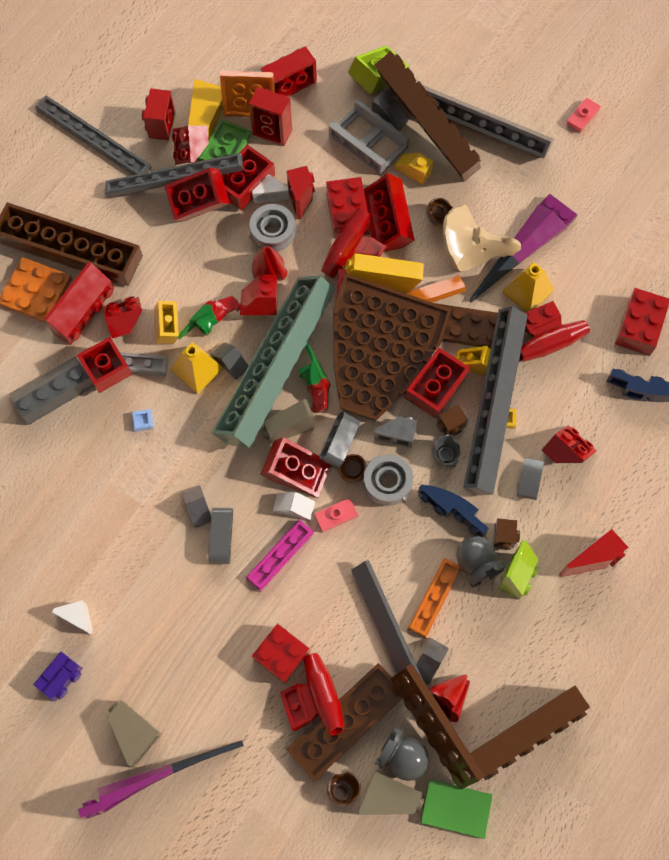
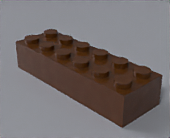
(530, 731)

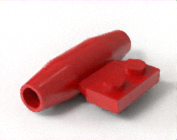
(351, 241)
(548, 332)
(314, 699)

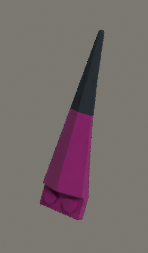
(543, 225)
(117, 792)

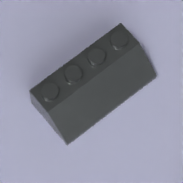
(51, 390)

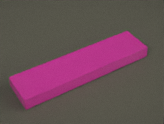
(279, 555)

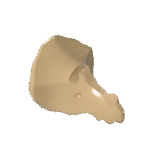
(471, 244)

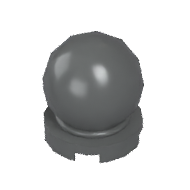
(478, 558)
(404, 756)

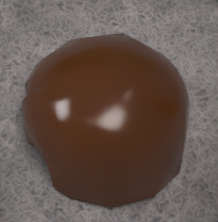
(437, 210)
(353, 468)
(343, 789)

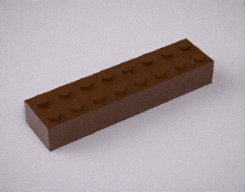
(425, 112)
(68, 243)

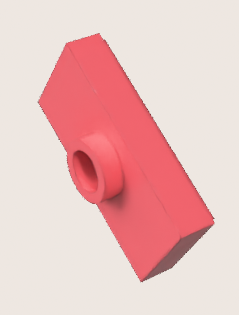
(583, 115)
(336, 515)

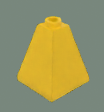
(529, 287)
(196, 367)

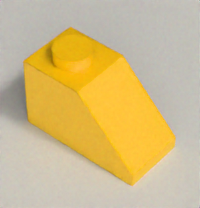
(415, 166)
(475, 358)

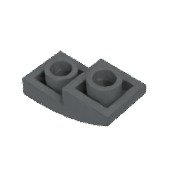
(530, 479)

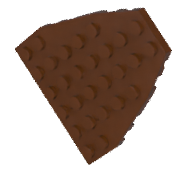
(381, 344)

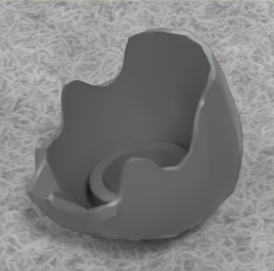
(446, 451)

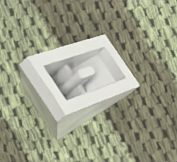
(270, 190)
(294, 505)
(76, 614)

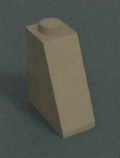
(289, 422)
(132, 732)
(390, 797)

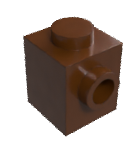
(452, 421)
(506, 534)

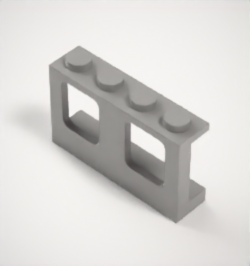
(362, 147)

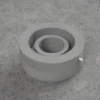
(269, 216)
(390, 465)

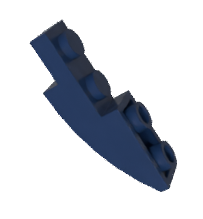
(635, 387)
(449, 502)

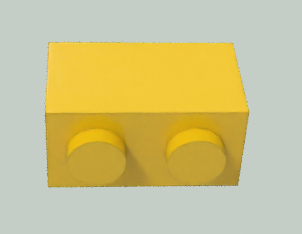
(166, 322)

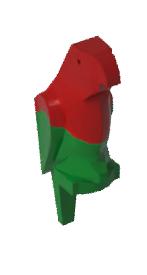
(211, 314)
(316, 382)

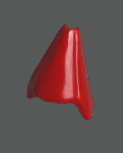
(268, 262)
(451, 696)

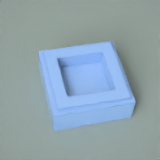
(142, 420)

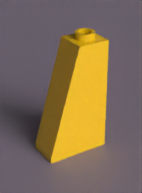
(205, 105)
(387, 272)

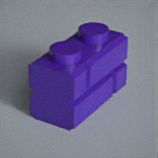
(58, 677)

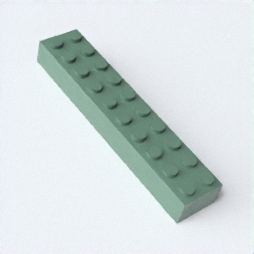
(273, 361)

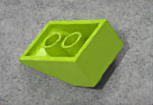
(364, 71)
(520, 571)

